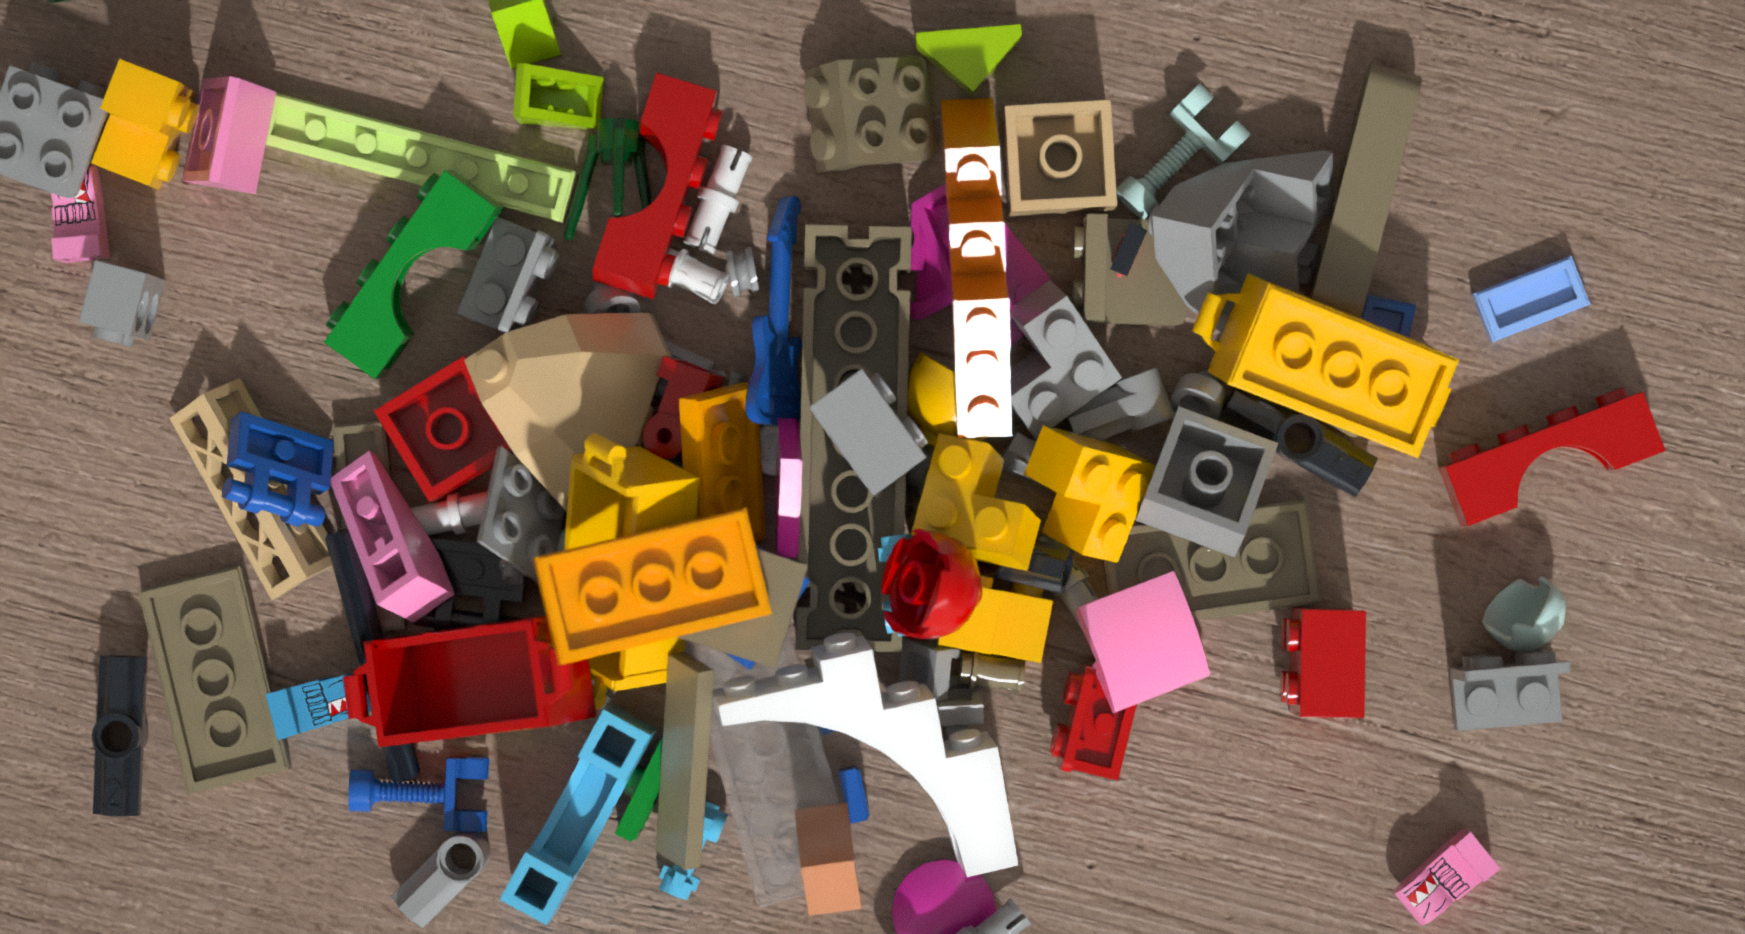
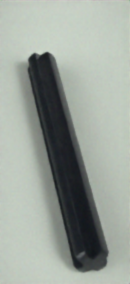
(365, 627)

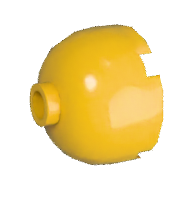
(933, 398)

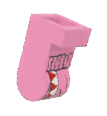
(81, 223)
(1445, 877)

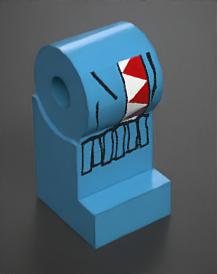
(308, 706)

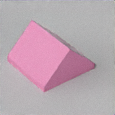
(229, 134)

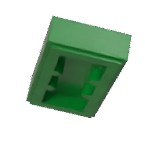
(644, 792)

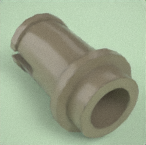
(991, 671)

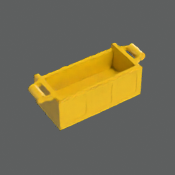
(1328, 364)
(618, 495)

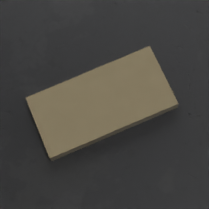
(1268, 573)
(213, 679)

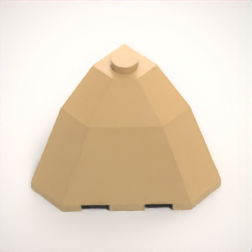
(566, 381)

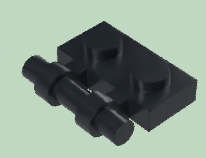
(476, 573)

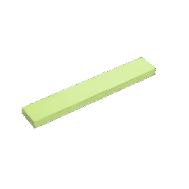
(416, 155)

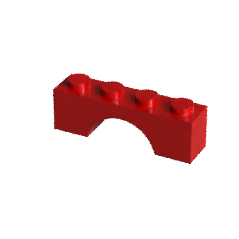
(637, 246)
(1489, 480)

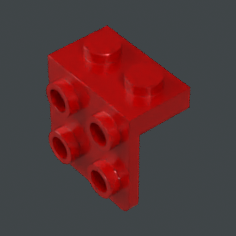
(1093, 734)

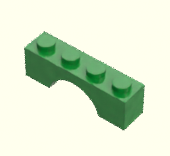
(373, 326)

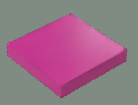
(787, 487)

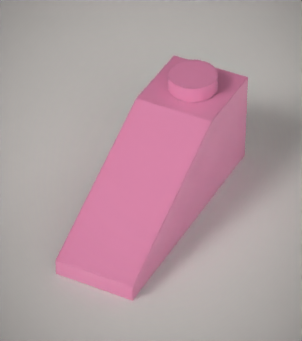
(390, 541)

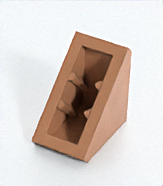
(827, 859)

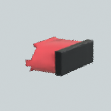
(1127, 250)

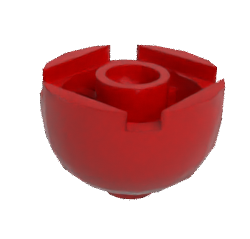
(930, 585)

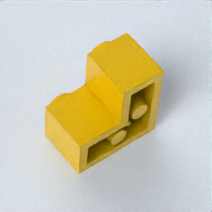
(144, 124)
(1095, 488)
(963, 505)
(1005, 623)

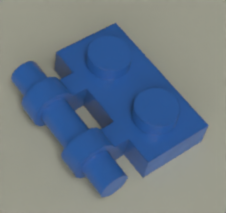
(278, 454)

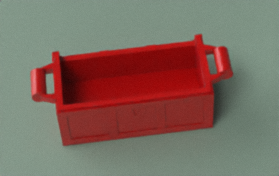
(468, 683)

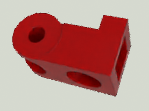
(663, 430)

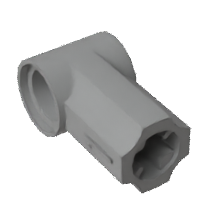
(1129, 405)
(440, 879)

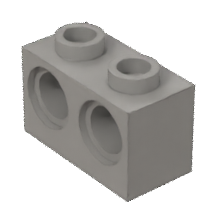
(121, 303)

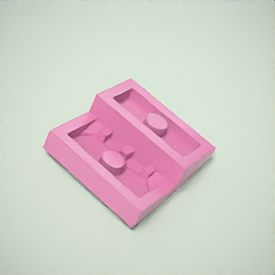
(1143, 641)

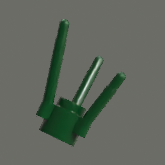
(617, 144)

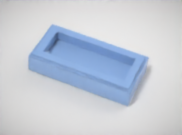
(1530, 299)

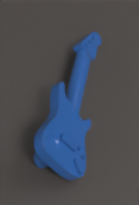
(774, 383)

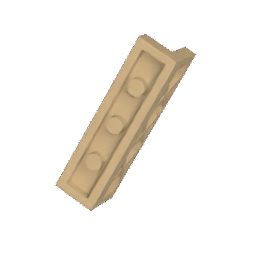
(299, 548)

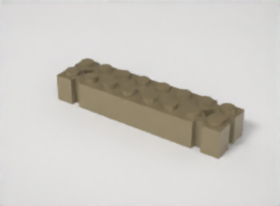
(837, 512)

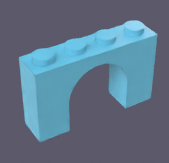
(579, 814)

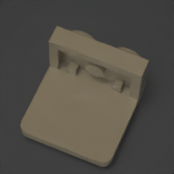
(869, 112)
(1135, 299)

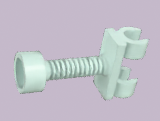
(1140, 193)

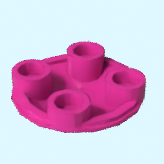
(941, 900)

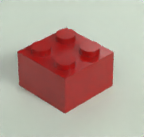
(442, 431)
(1325, 662)

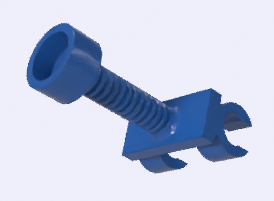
(367, 790)

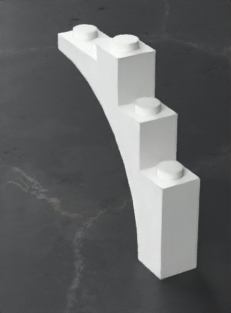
(904, 724)

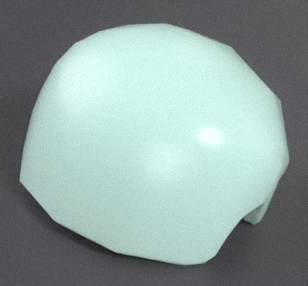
(1525, 615)

